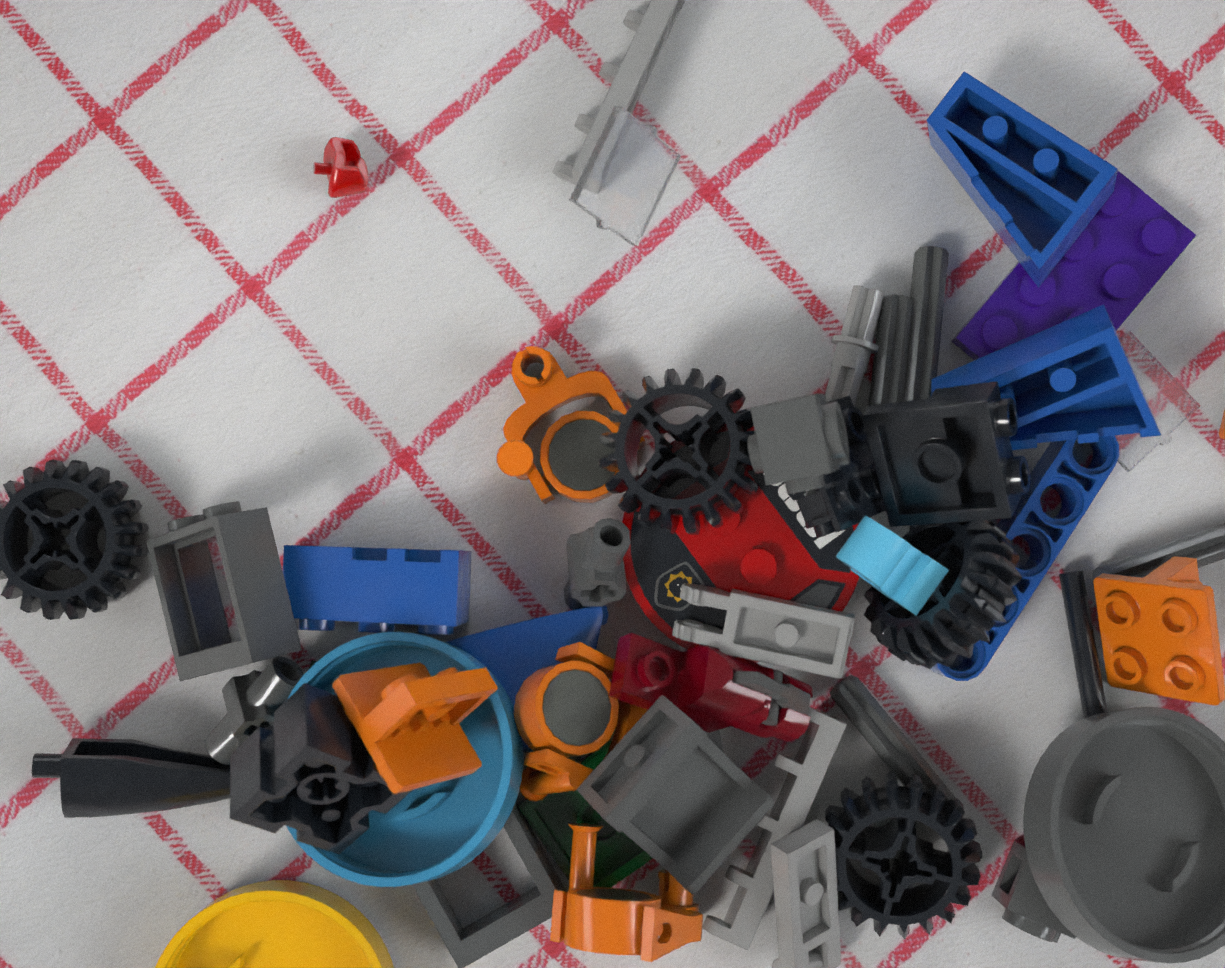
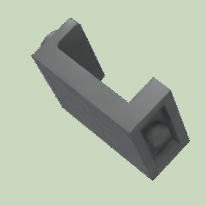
(676, 795)

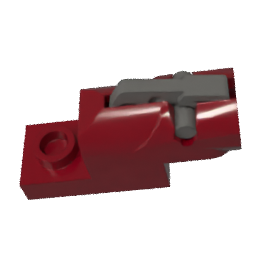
(711, 688)

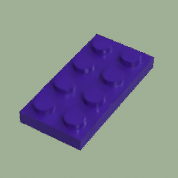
(1109, 264)

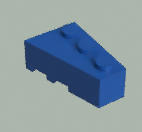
(1019, 172)
(1065, 383)
(378, 587)

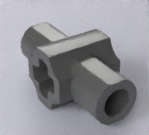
(597, 565)
(251, 705)

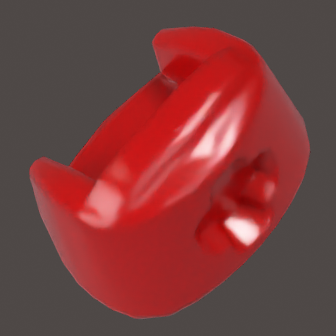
(343, 167)

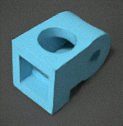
(891, 565)

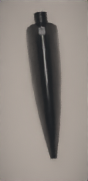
(130, 777)

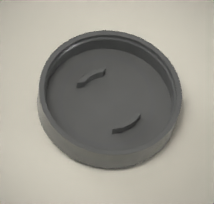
(1132, 834)

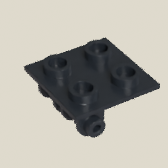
(848, 491)

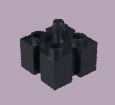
(308, 774)

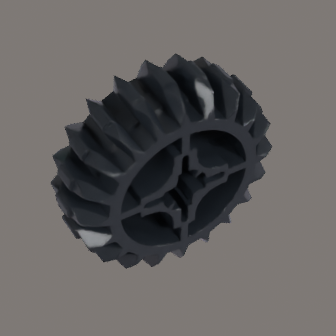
(644, 415)
(28, 509)
(963, 603)
(941, 872)

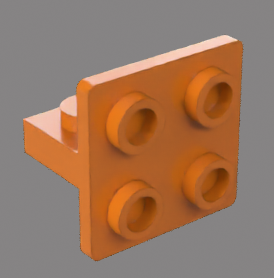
(1161, 633)
(415, 720)

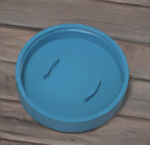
(438, 824)

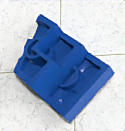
(530, 645)

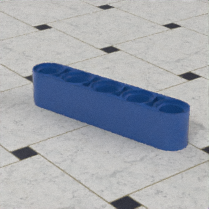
(1042, 533)

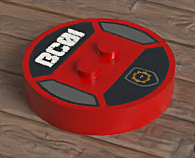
(753, 551)

